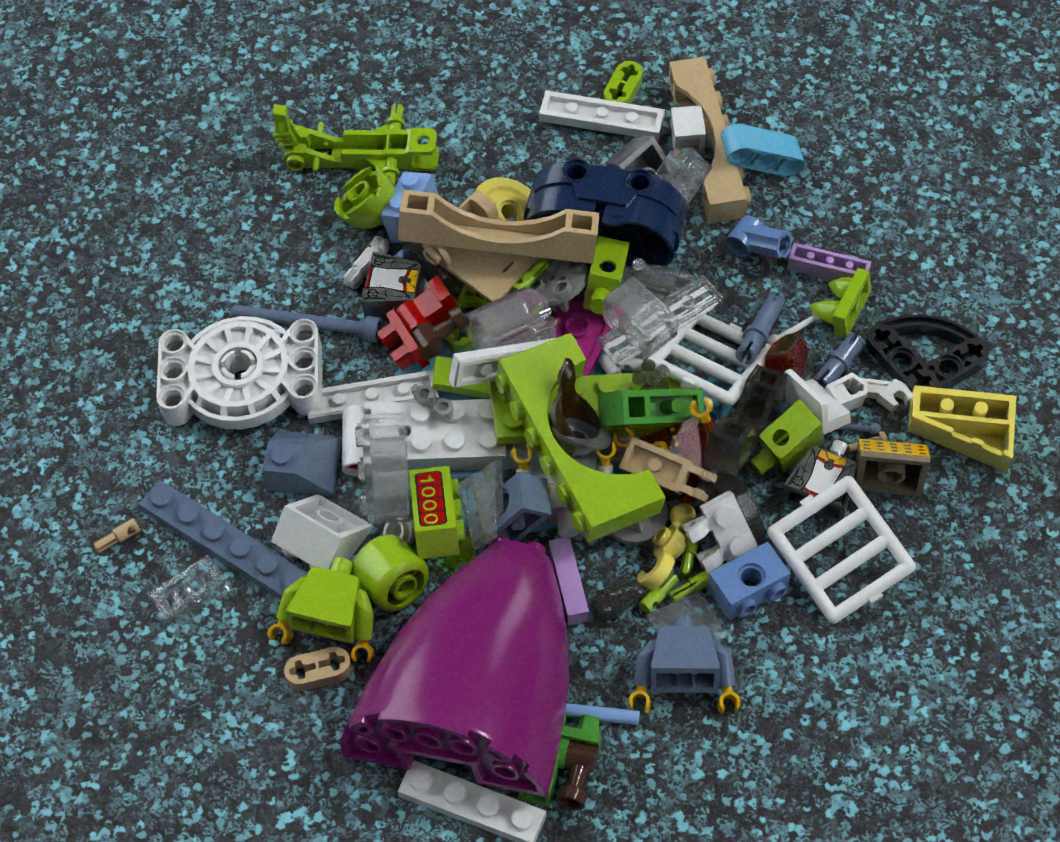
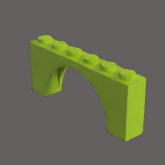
(597, 500)

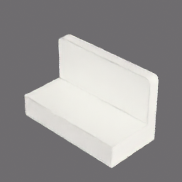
(818, 400)

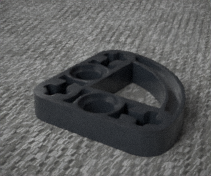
(928, 373)

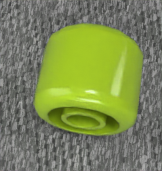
(390, 572)

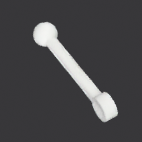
(772, 338)

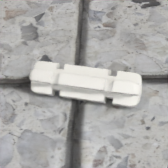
(354, 276)

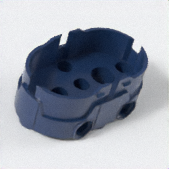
(629, 204)

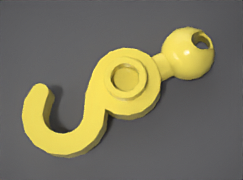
(667, 546)

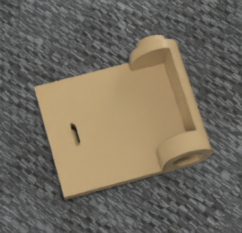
(483, 271)

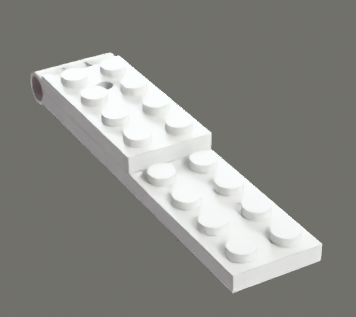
(462, 442)

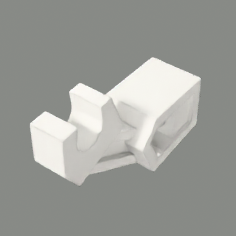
(868, 388)

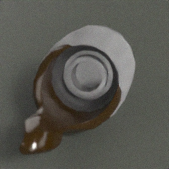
(574, 419)

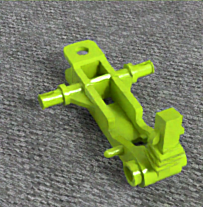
(357, 147)

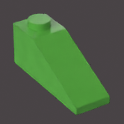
(647, 407)

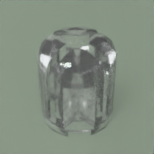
(511, 320)

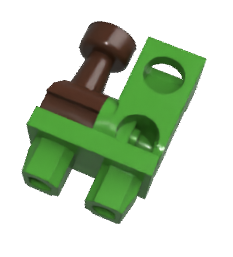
(579, 756)

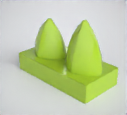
(844, 313)

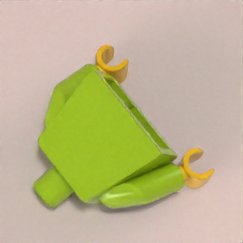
(327, 606)

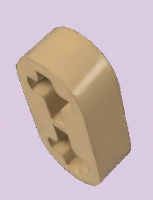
(317, 669)

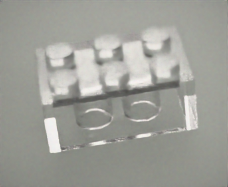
(384, 468)

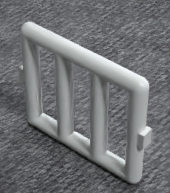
(691, 381)
(865, 511)

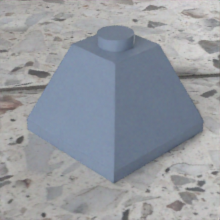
(302, 463)

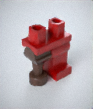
(422, 325)

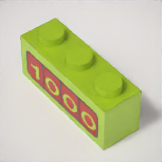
(436, 512)

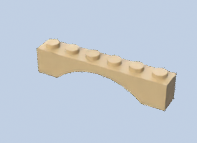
(722, 189)
(434, 221)

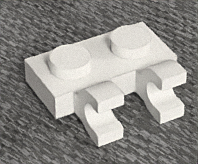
(728, 527)

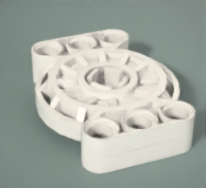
(235, 344)

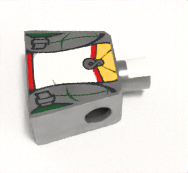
(390, 284)
(818, 472)

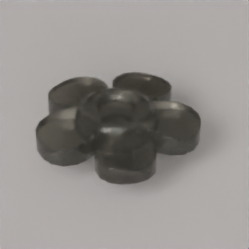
(651, 377)

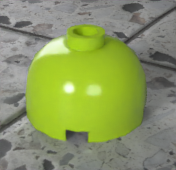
(365, 198)

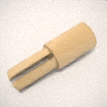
(118, 535)

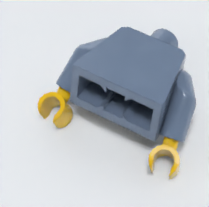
(684, 661)

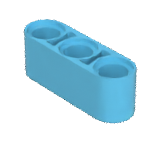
(762, 150)

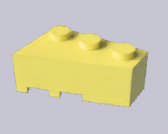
(966, 422)

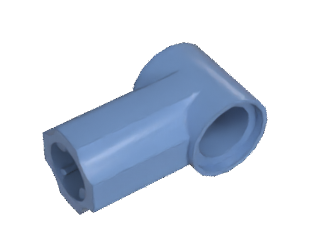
(753, 236)

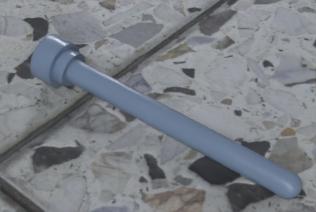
(364, 328)

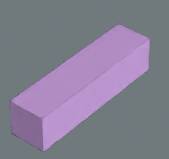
(824, 263)
(569, 581)

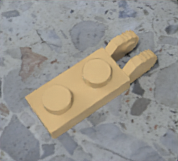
(667, 468)

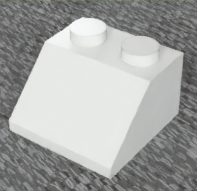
(319, 531)

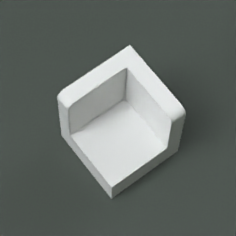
(688, 128)

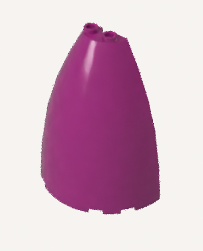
(475, 675)

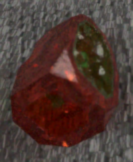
(787, 353)

